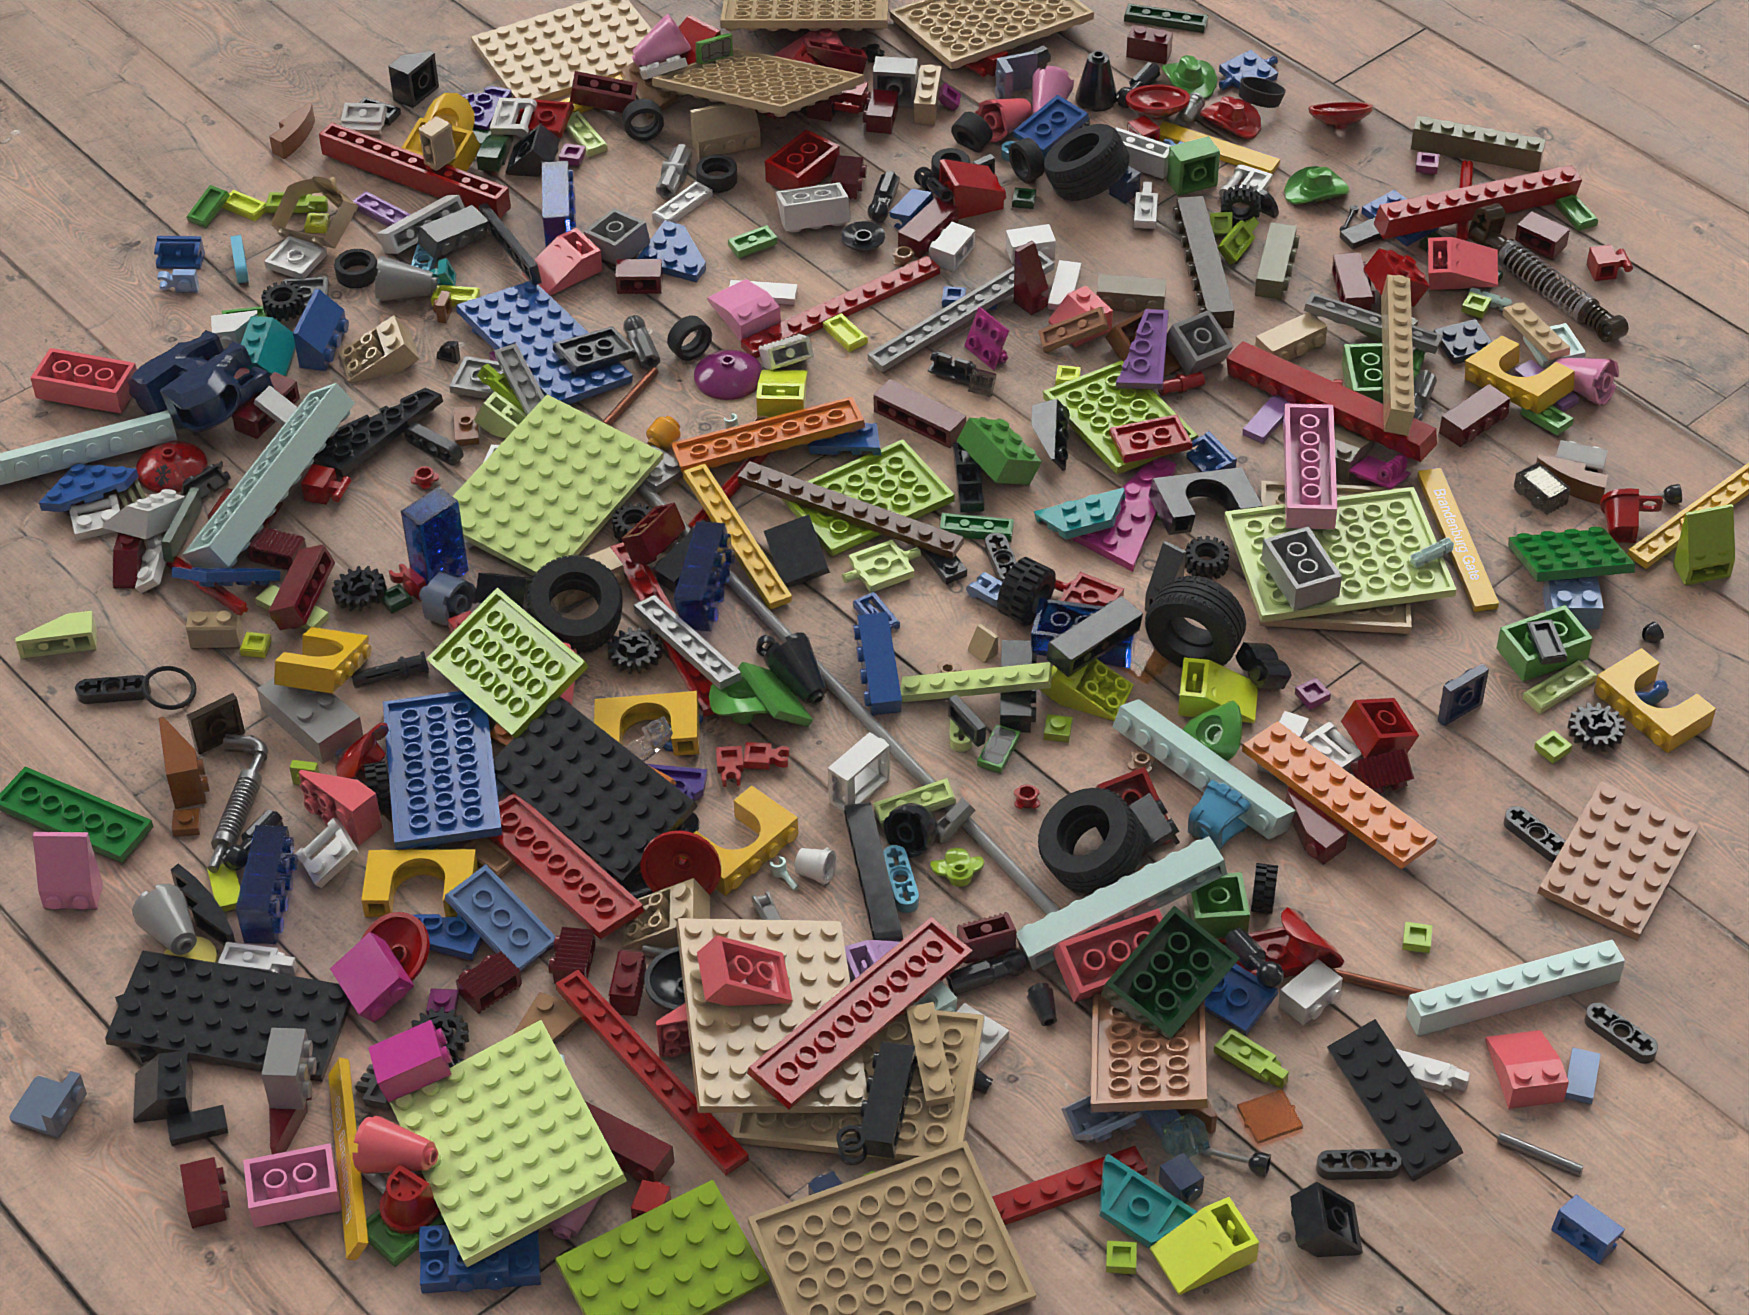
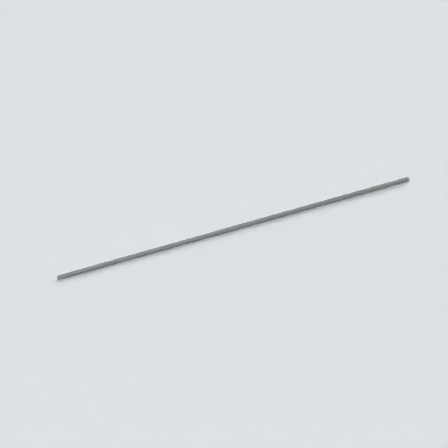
(878, 730)

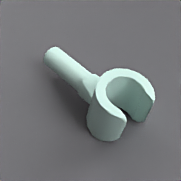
(731, 423)
(781, 871)

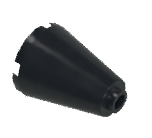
(1097, 84)
(797, 667)

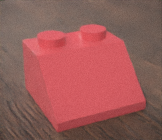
(1079, 302)

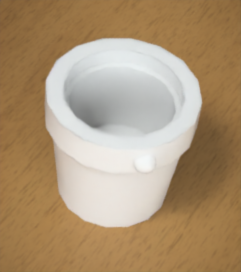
(816, 864)

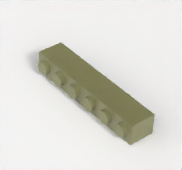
(1478, 144)

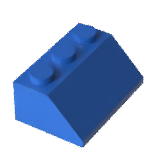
(319, 332)

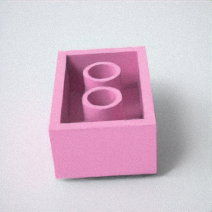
(292, 1185)

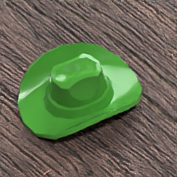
(1192, 76)
(1314, 185)
(736, 701)
(1218, 729)

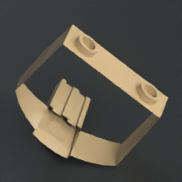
(330, 191)

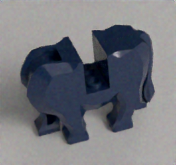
(196, 383)

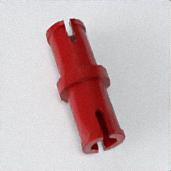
(1182, 383)

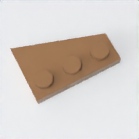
(646, 90)
(555, 1014)

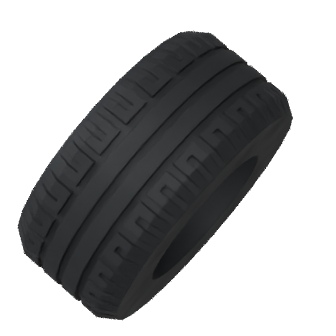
(1086, 162)
(583, 575)
(1200, 601)
(1075, 816)

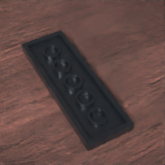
(1394, 1100)

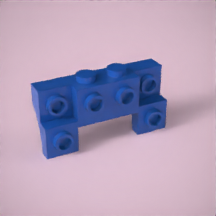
(445, 1270)

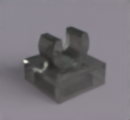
(982, 382)

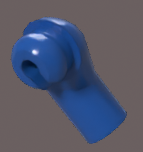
(1655, 695)

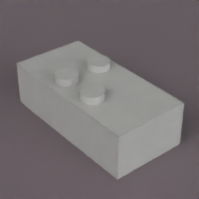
(312, 718)

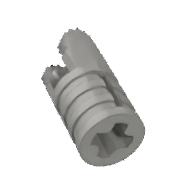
(1191, 111)

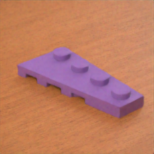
(1147, 353)

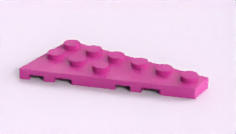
(1134, 522)

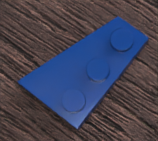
(856, 442)
(451, 935)

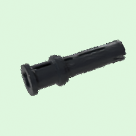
(931, 182)
(403, 667)

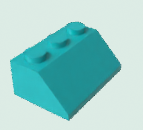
(269, 345)

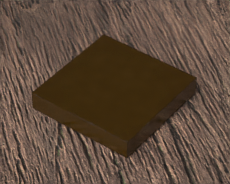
(213, 721)

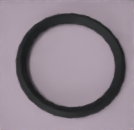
(164, 706)

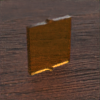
(1145, 662)
(1269, 1116)

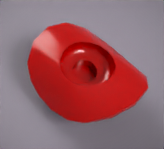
(1234, 116)
(362, 752)
(1306, 943)

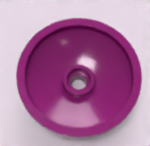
(727, 374)

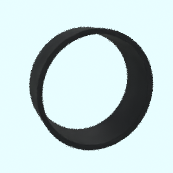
(1261, 92)

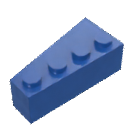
(878, 663)

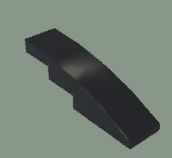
(968, 481)
(205, 909)

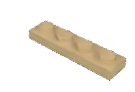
(1536, 331)
(930, 1054)

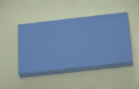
(500, 918)

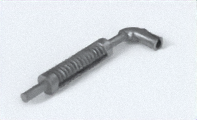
(241, 796)

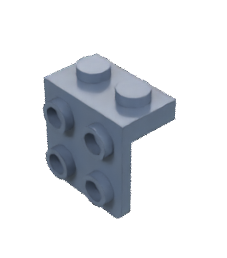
(1014, 73)
(49, 1104)
(1097, 1125)

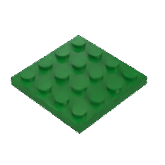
(1570, 554)

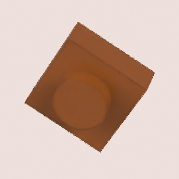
(443, 306)
(186, 822)

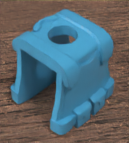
(1218, 814)

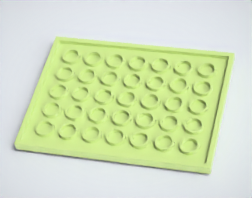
(551, 486)
(1368, 547)
(509, 1143)

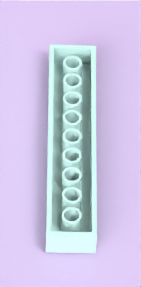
(269, 479)

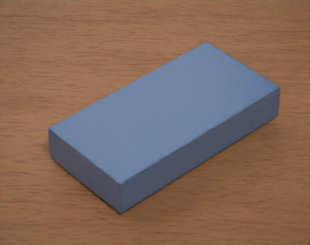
(1582, 1075)

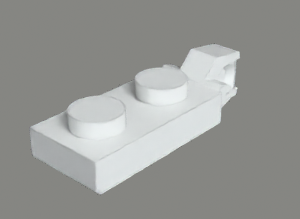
(1145, 208)
(152, 565)
(258, 958)
(1435, 1073)

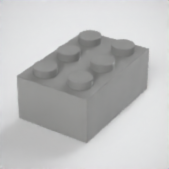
(1301, 568)

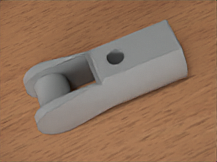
(956, 817)
(768, 912)

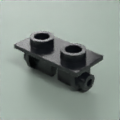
(957, 370)
(211, 476)

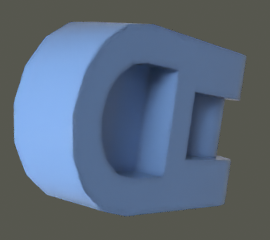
(985, 588)

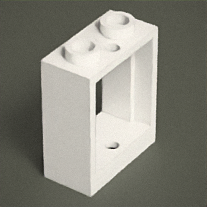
(859, 772)

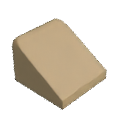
(983, 644)

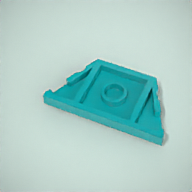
(1084, 514)
(1138, 1204)

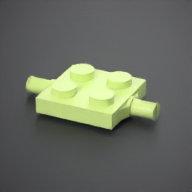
(881, 566)

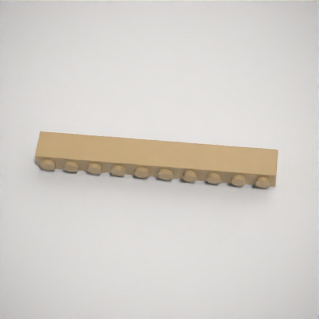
(1397, 355)

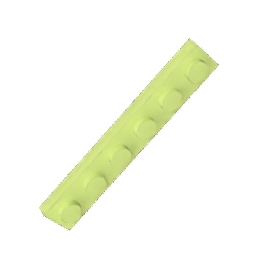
(976, 682)

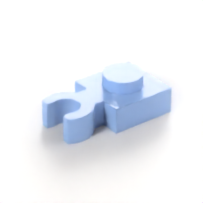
(182, 279)

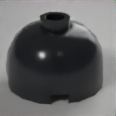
(911, 828)

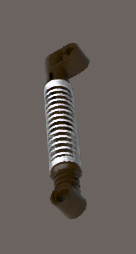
(1486, 231)

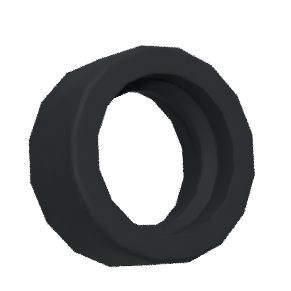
(647, 132)
(1026, 159)
(717, 163)
(355, 257)
(681, 330)

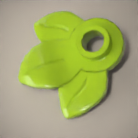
(957, 866)

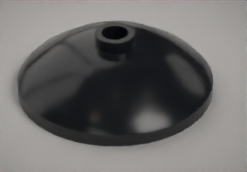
(665, 981)

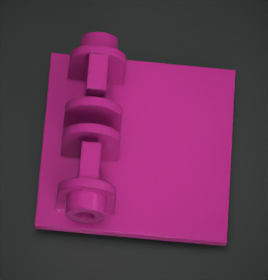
(987, 339)
(1381, 472)

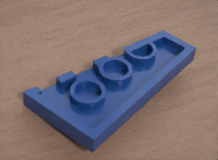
(227, 576)

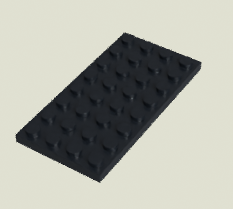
(591, 787)
(224, 1011)

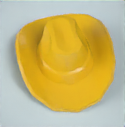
(453, 109)

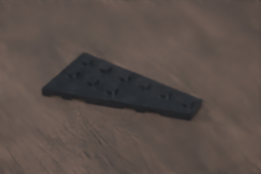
(367, 435)

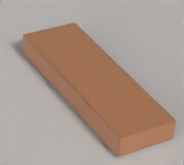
(1073, 329)

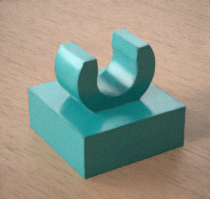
(445, 273)

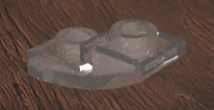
(654, 738)

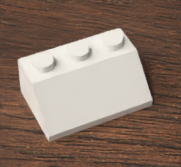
(813, 207)
(147, 515)

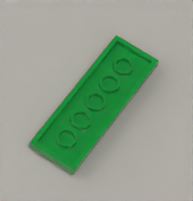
(68, 809)

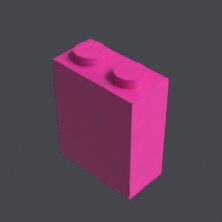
(372, 977)
(410, 1060)

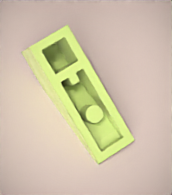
(499, 416)
(62, 635)

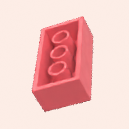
(83, 380)
(1095, 956)

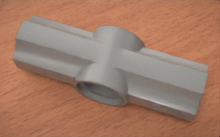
(674, 171)

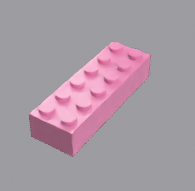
(1309, 466)

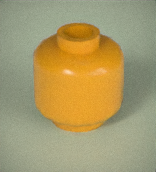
(663, 432)

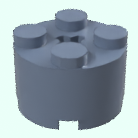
(446, 598)

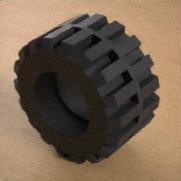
(1023, 588)

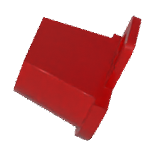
(1622, 512)
(407, 1202)

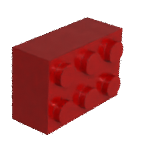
(802, 162)

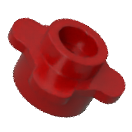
(424, 477)
(1027, 797)

